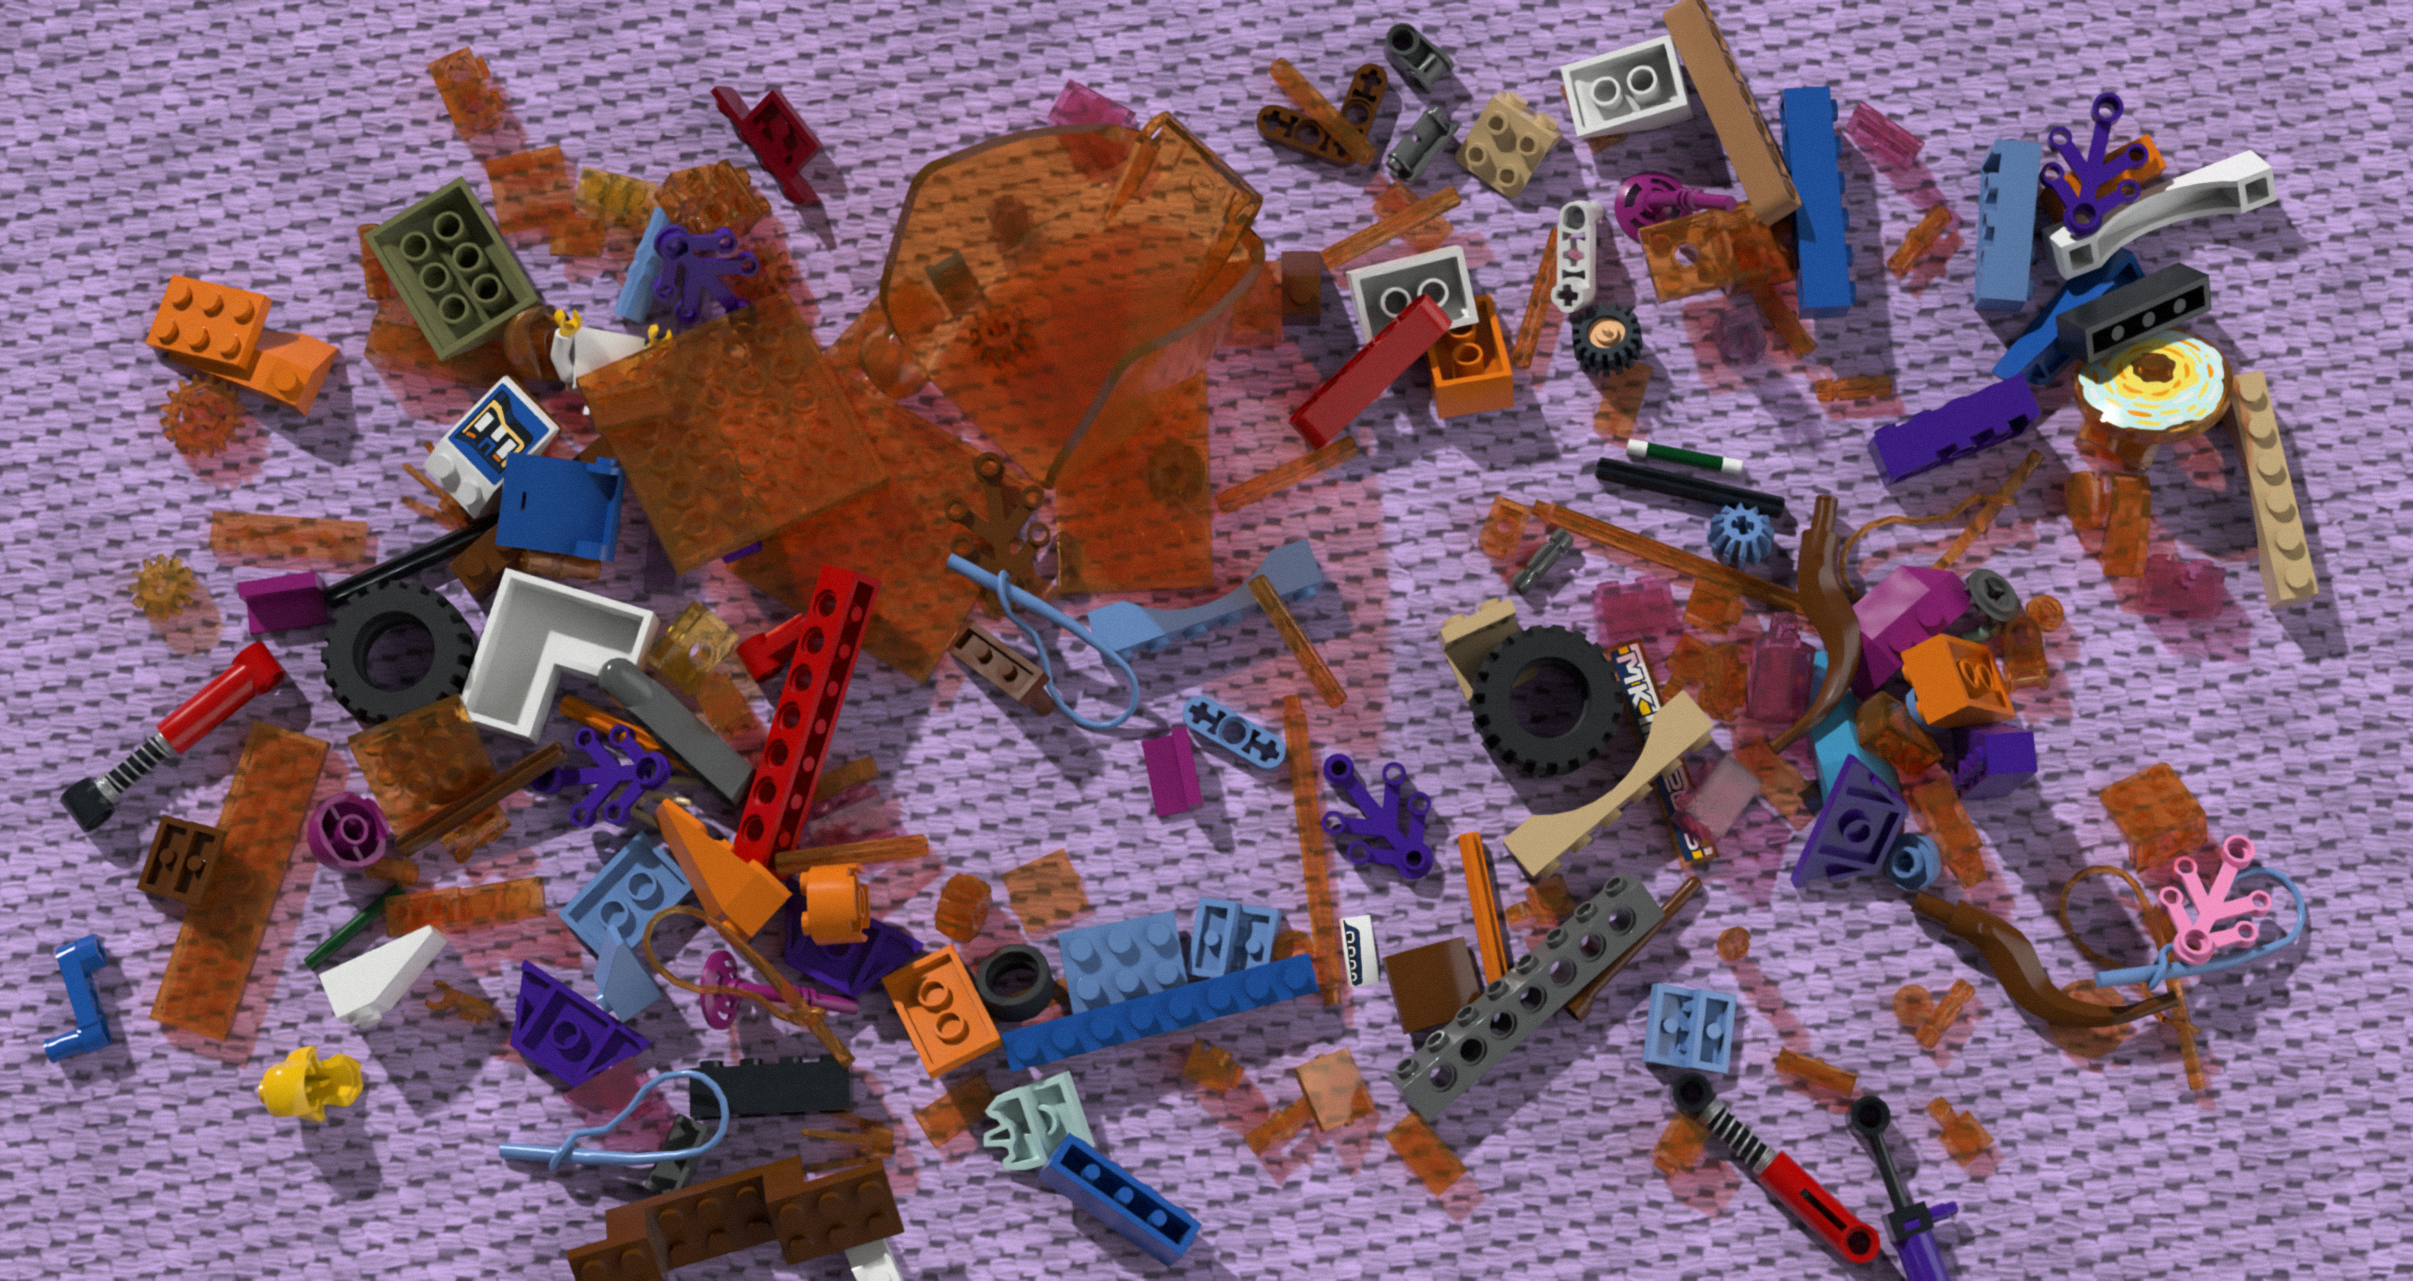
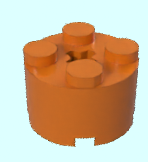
(835, 904)

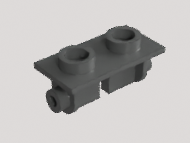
(1411, 158)

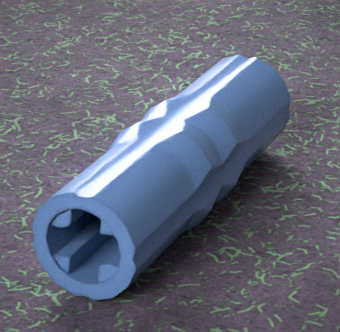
(646, 267)

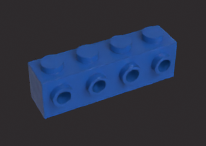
(1119, 1200)

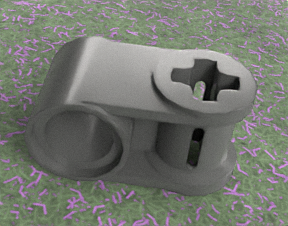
(1422, 62)

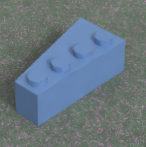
(2006, 225)

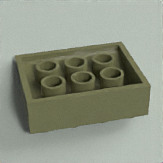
(452, 270)

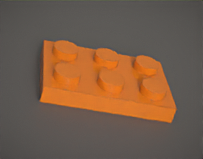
(209, 322)
(941, 1011)

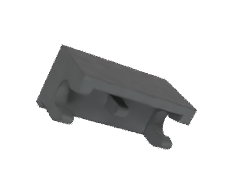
(678, 1174)

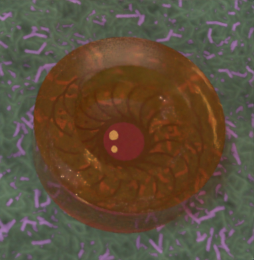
(1912, 1004)

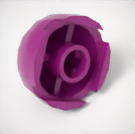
(347, 833)

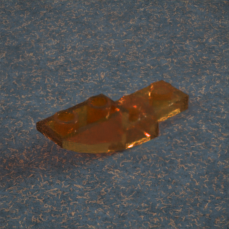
(466, 908)

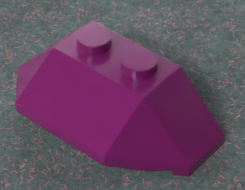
(1900, 614)

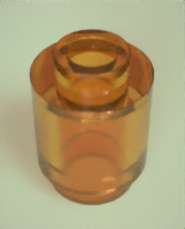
(2085, 500)

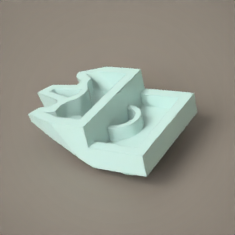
(1036, 1120)

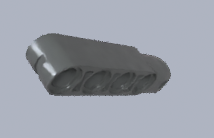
(677, 730)

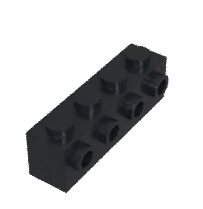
(2133, 312)
(773, 1089)

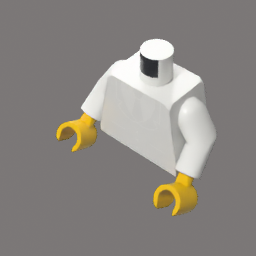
(583, 349)

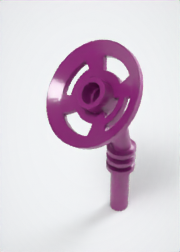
(1659, 205)
(714, 1002)

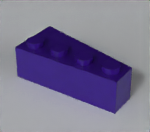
(1954, 430)
(1991, 759)

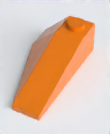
(282, 369)
(726, 886)

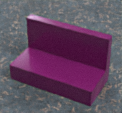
(284, 602)
(1172, 773)

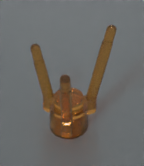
(452, 511)
(875, 1142)

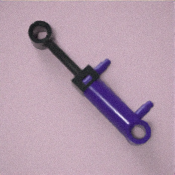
(1908, 1225)

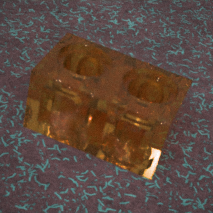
(463, 95)
(724, 706)

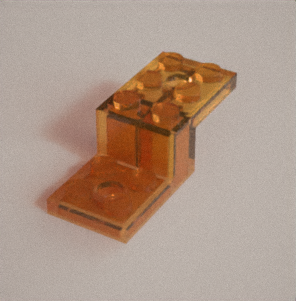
(1730, 252)

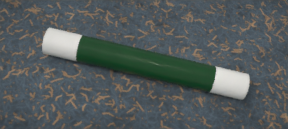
(1684, 457)

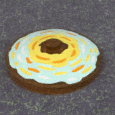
(2156, 389)

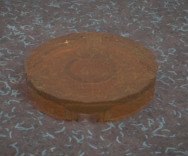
(2090, 1041)

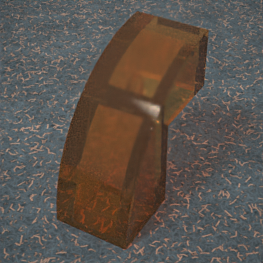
(2127, 525)

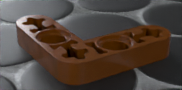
(1324, 148)

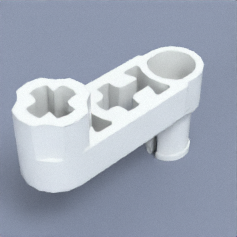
(1581, 277)

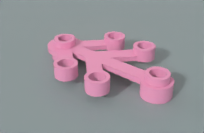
(2211, 906)

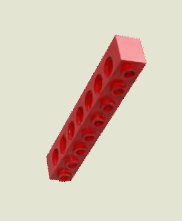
(806, 716)

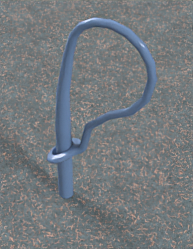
(1008, 592)
(2163, 970)
(568, 1154)

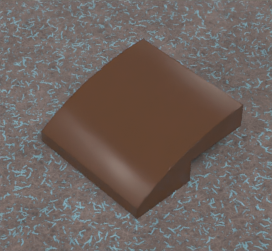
(182, 860)
(1431, 983)

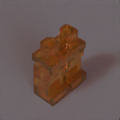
(712, 199)

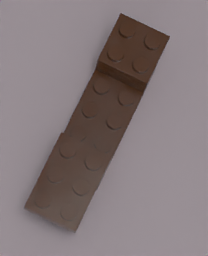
(739, 1213)

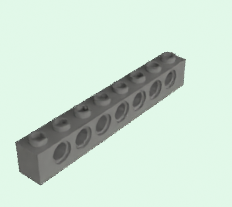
(1546, 994)

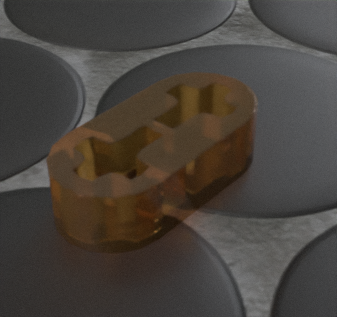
(846, 777)

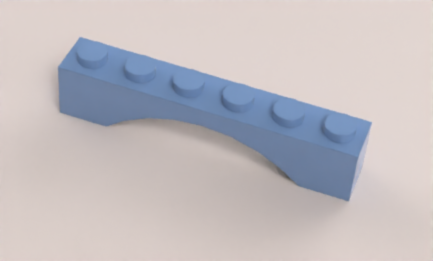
(1134, 628)

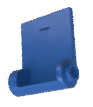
(566, 506)

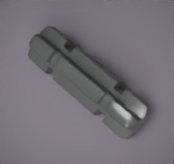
(1542, 560)

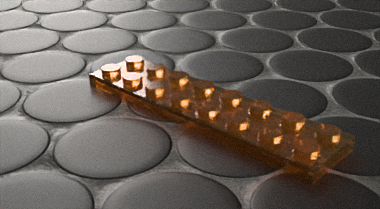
(225, 935)

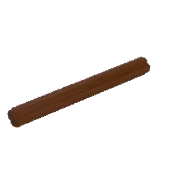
(481, 798)

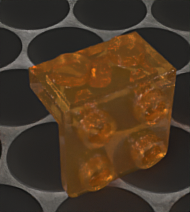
(2155, 816)

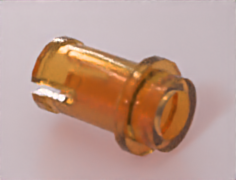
(392, 870)

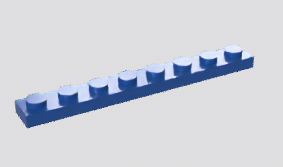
(1159, 1012)

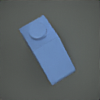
(623, 978)

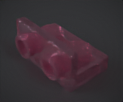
(850, 819)

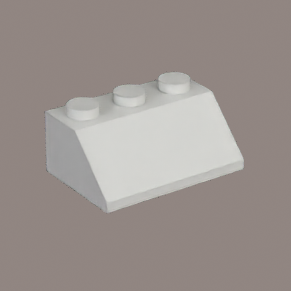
(1389, 287)

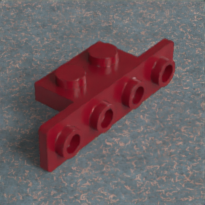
(777, 136)

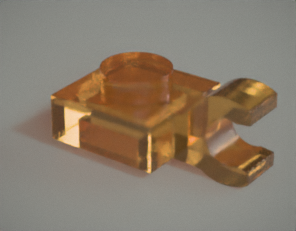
(1685, 665)
(479, 830)
(1545, 901)
(471, 1008)
(1960, 1134)

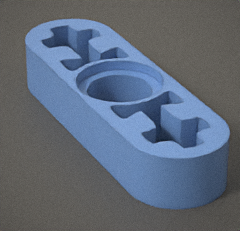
(1203, 728)

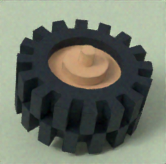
(1607, 339)

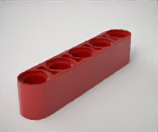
(1370, 371)

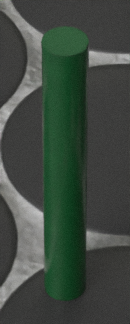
(351, 929)

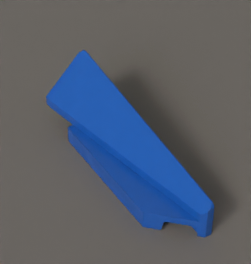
(2037, 349)

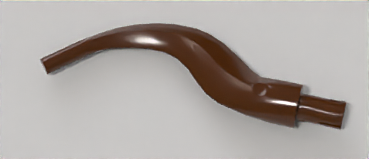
(1829, 613)
(2020, 970)

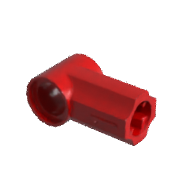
(767, 653)

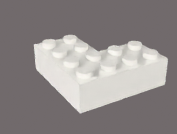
(537, 635)

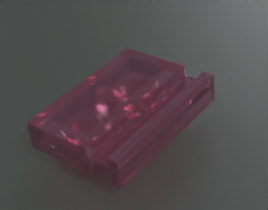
(1884, 136)

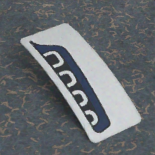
(1359, 951)

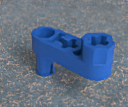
(92, 1032)

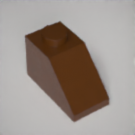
(1301, 288)

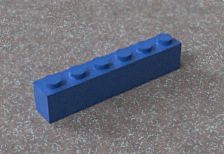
(1820, 222)

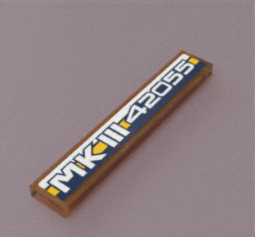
(1640, 702)

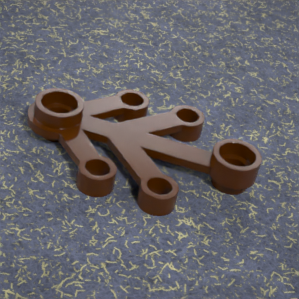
(999, 532)

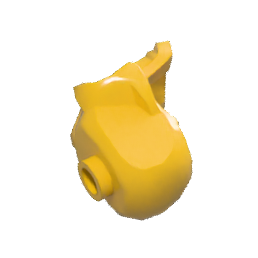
(306, 1085)

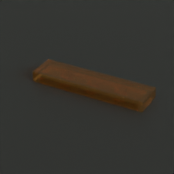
(288, 536)

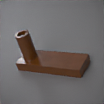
(1002, 667)

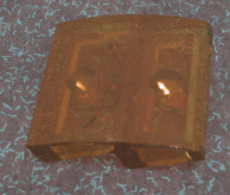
(530, 189)

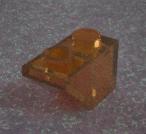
(1893, 736)

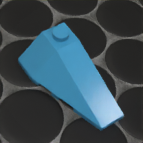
(1837, 737)

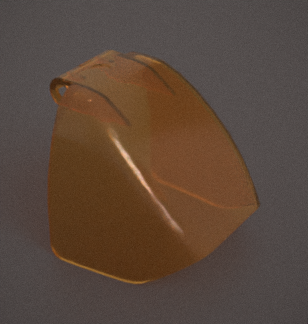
(1115, 252)

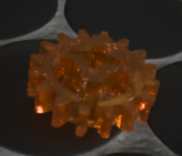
(195, 428)

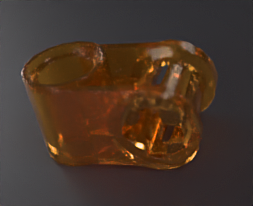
(2023, 659)

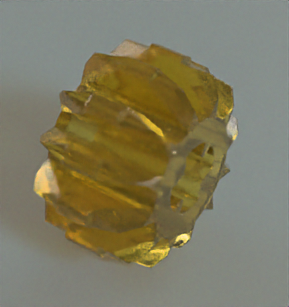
(172, 597)

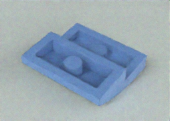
(1231, 937)
(1689, 1028)

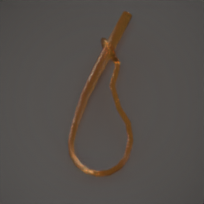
(1993, 507)
(803, 1013)
(2181, 1016)

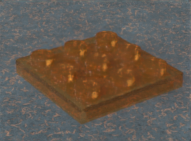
(422, 761)

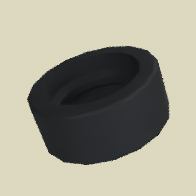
(1006, 960)

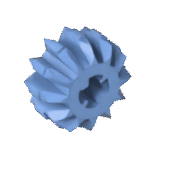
(1740, 536)

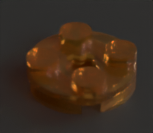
(1724, 682)

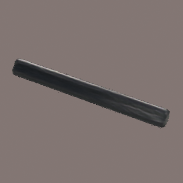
(1688, 487)
(409, 562)

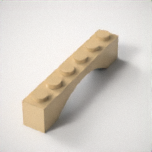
(2280, 535)
(1547, 838)

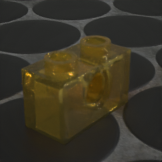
(624, 198)
(672, 651)

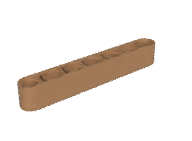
(1732, 110)

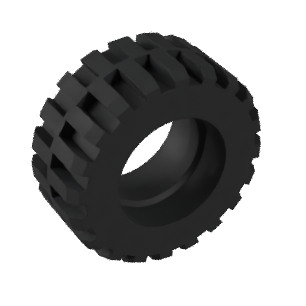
(371, 617)
(1583, 664)

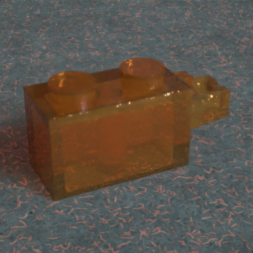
(1948, 825)

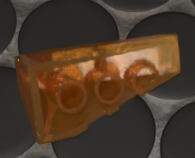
(401, 346)

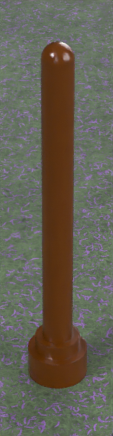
(1579, 1005)

